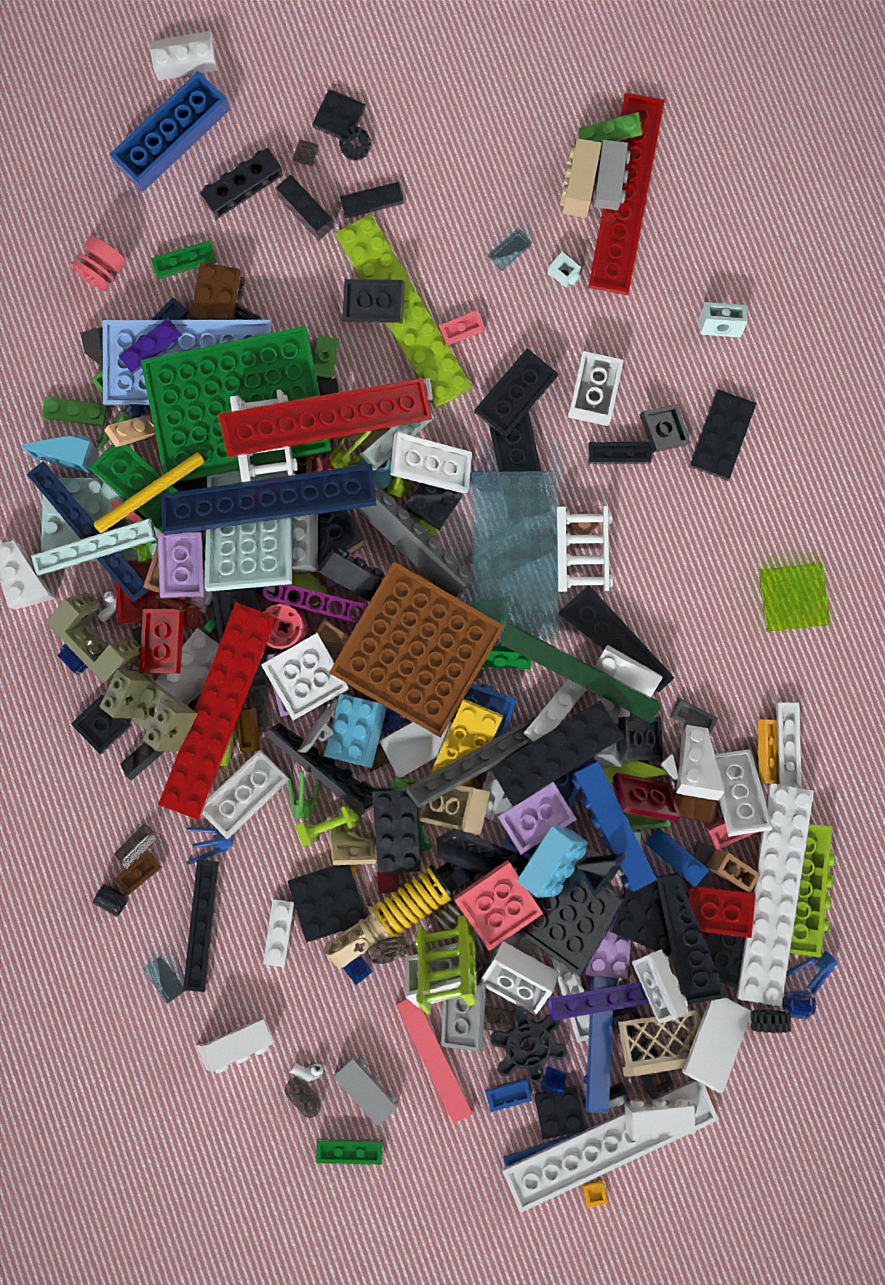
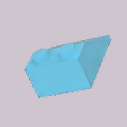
(65, 451)

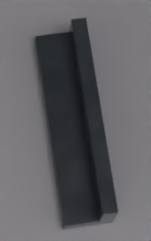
(470, 856)
(646, 1078)

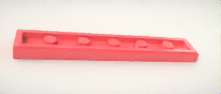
(434, 1060)

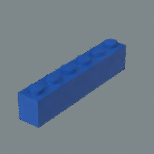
(613, 825)

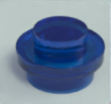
(135, 410)

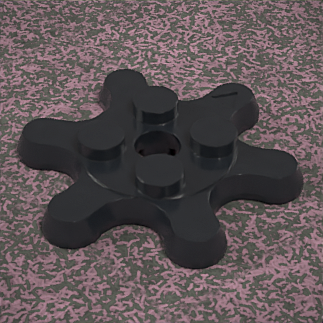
(532, 1057)

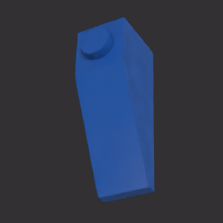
(677, 857)

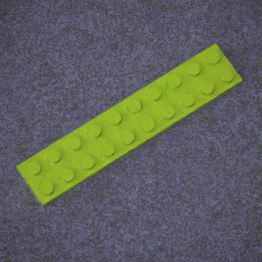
(418, 334)

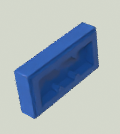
(508, 1095)

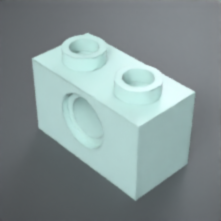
(723, 319)

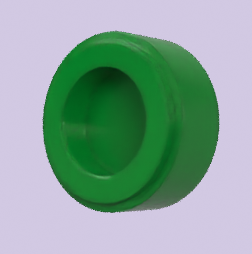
(210, 626)

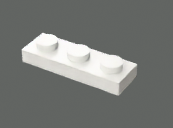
(278, 933)

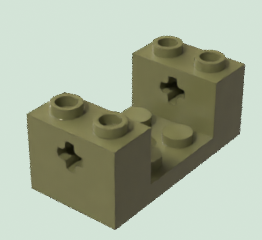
(70, 624)
(136, 696)

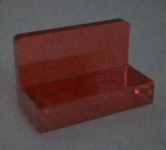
(191, 611)

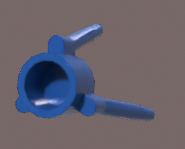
(219, 841)
(825, 966)

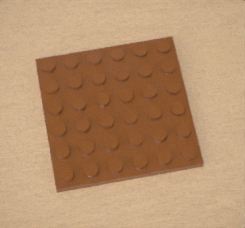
(416, 649)

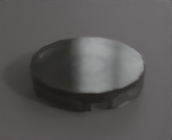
(387, 949)

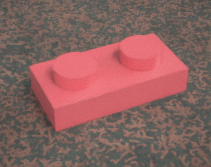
(461, 328)

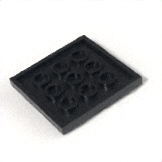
(573, 922)

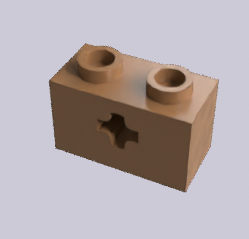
(733, 870)

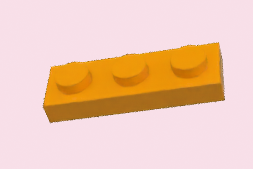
(767, 751)

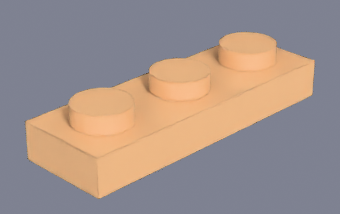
(131, 430)

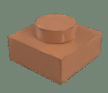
(583, 528)

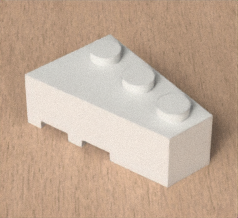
(19, 578)
(698, 765)
(235, 1046)
(659, 1118)

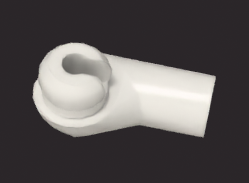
(110, 606)
(309, 1073)

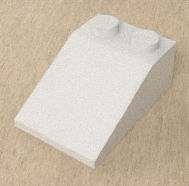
(628, 671)

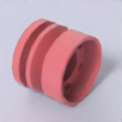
(99, 262)
(296, 632)

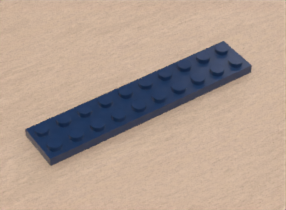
(268, 499)

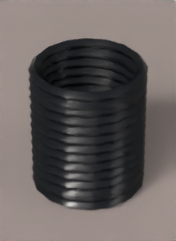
(110, 900)

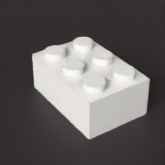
(595, 388)

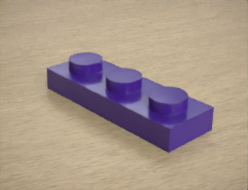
(150, 345)

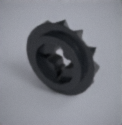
(348, 149)

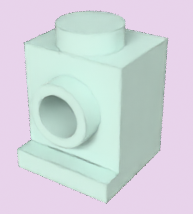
(564, 264)

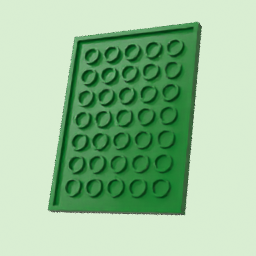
(196, 385)

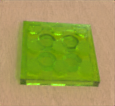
(794, 597)

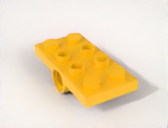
(469, 731)

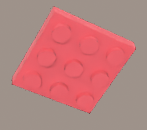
(498, 905)

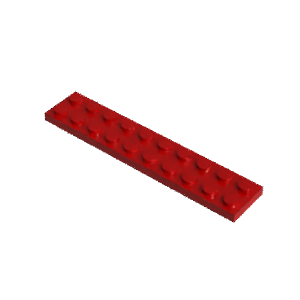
(621, 228)
(324, 417)
(217, 711)

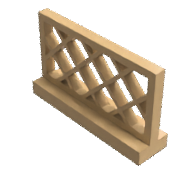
(660, 1063)

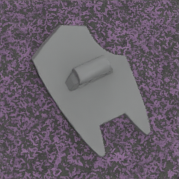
(319, 725)

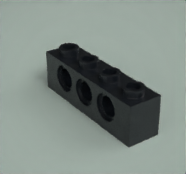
(237, 193)

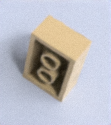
(580, 177)
(458, 809)

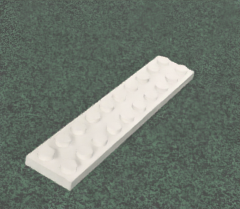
(776, 895)
(595, 1152)

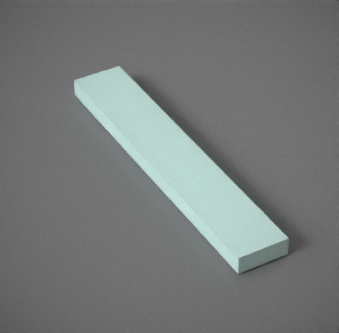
(94, 547)

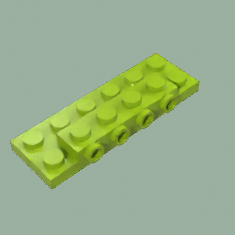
(813, 896)

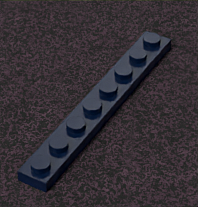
(84, 527)

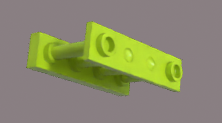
(308, 832)
(465, 970)

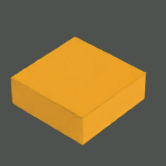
(594, 1193)

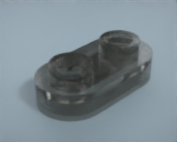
(302, 1097)

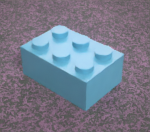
(355, 730)
(553, 862)

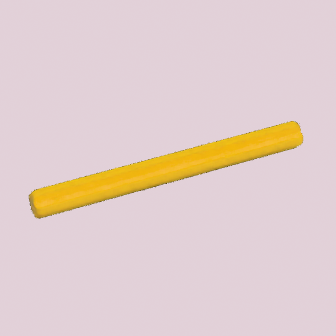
(149, 492)

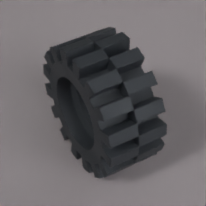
(771, 1021)

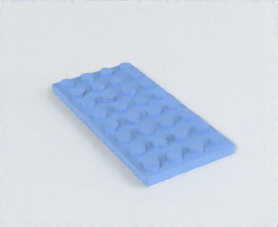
(125, 388)

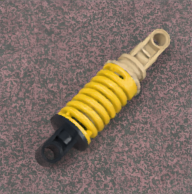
(400, 912)

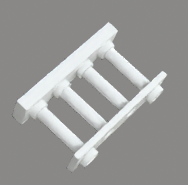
(247, 469)
(564, 539)

